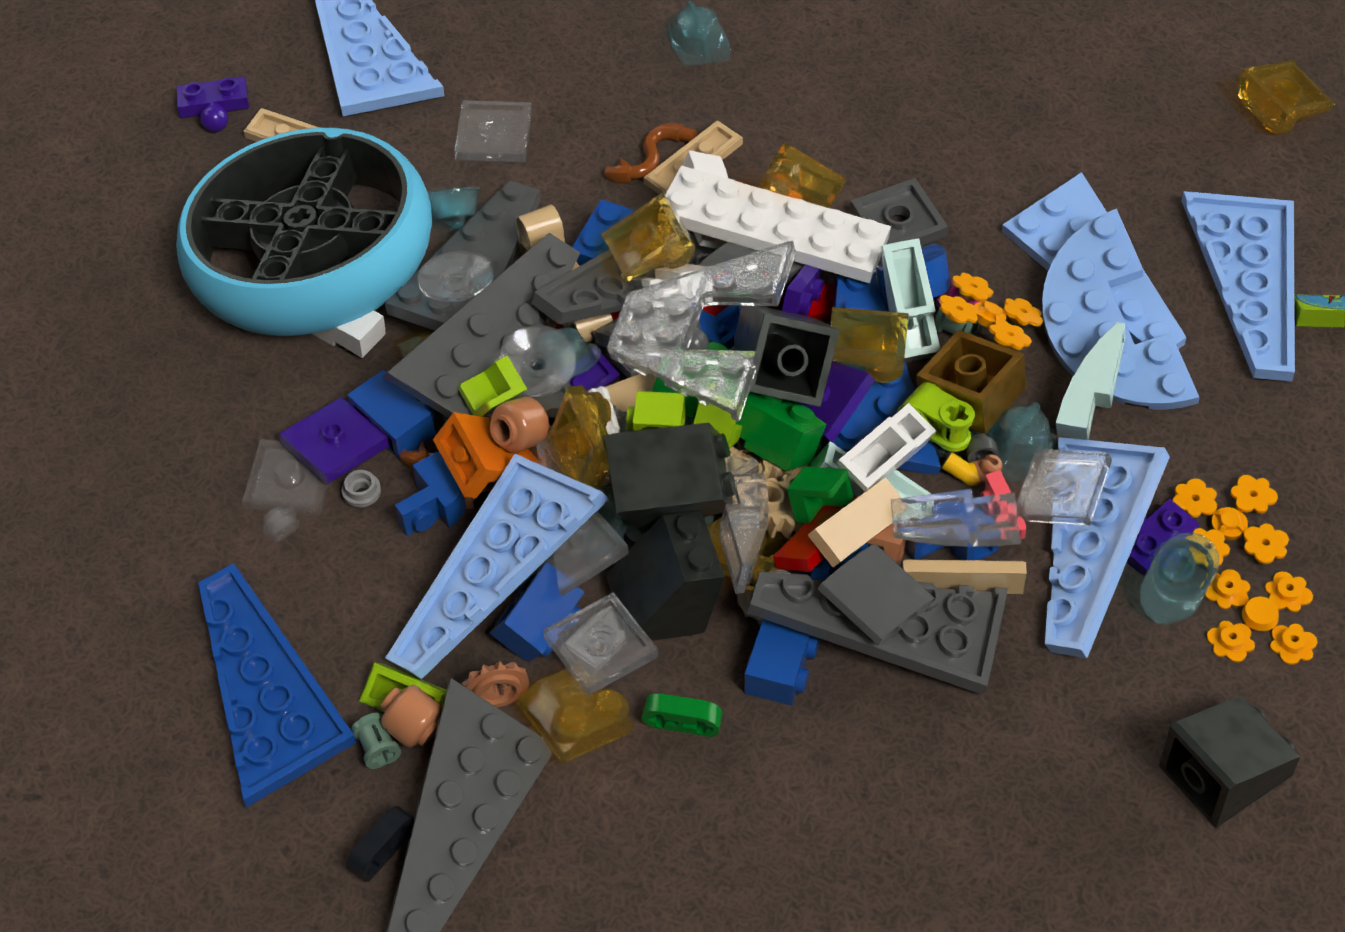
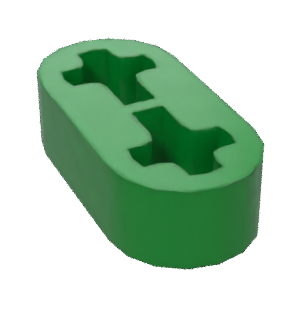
(682, 714)

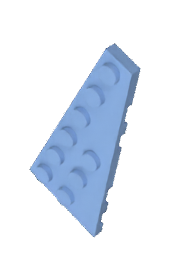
(508, 539)

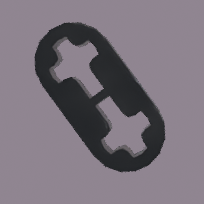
(380, 843)

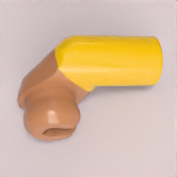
(972, 472)

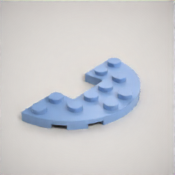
(1083, 308)

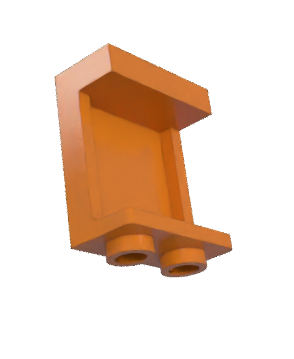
(473, 453)

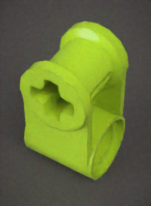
(944, 415)

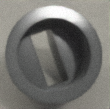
(980, 446)

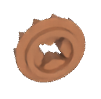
(484, 683)

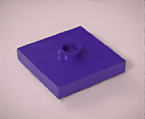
(842, 395)
(334, 440)

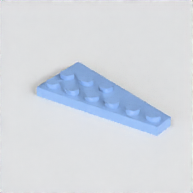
(371, 59)
(1054, 219)
(1252, 265)
(1094, 555)

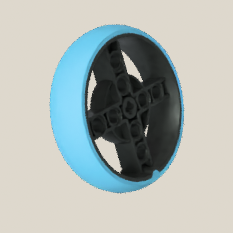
(295, 213)

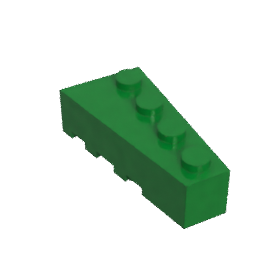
(771, 426)

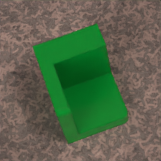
(816, 488)

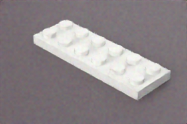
(765, 219)

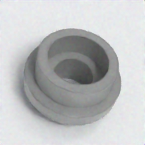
(357, 480)

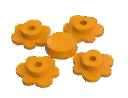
(990, 314)
(1230, 522)
(1261, 615)

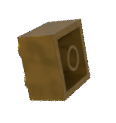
(979, 374)

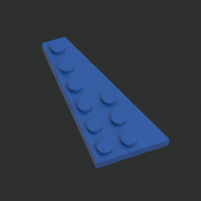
(882, 398)
(270, 699)

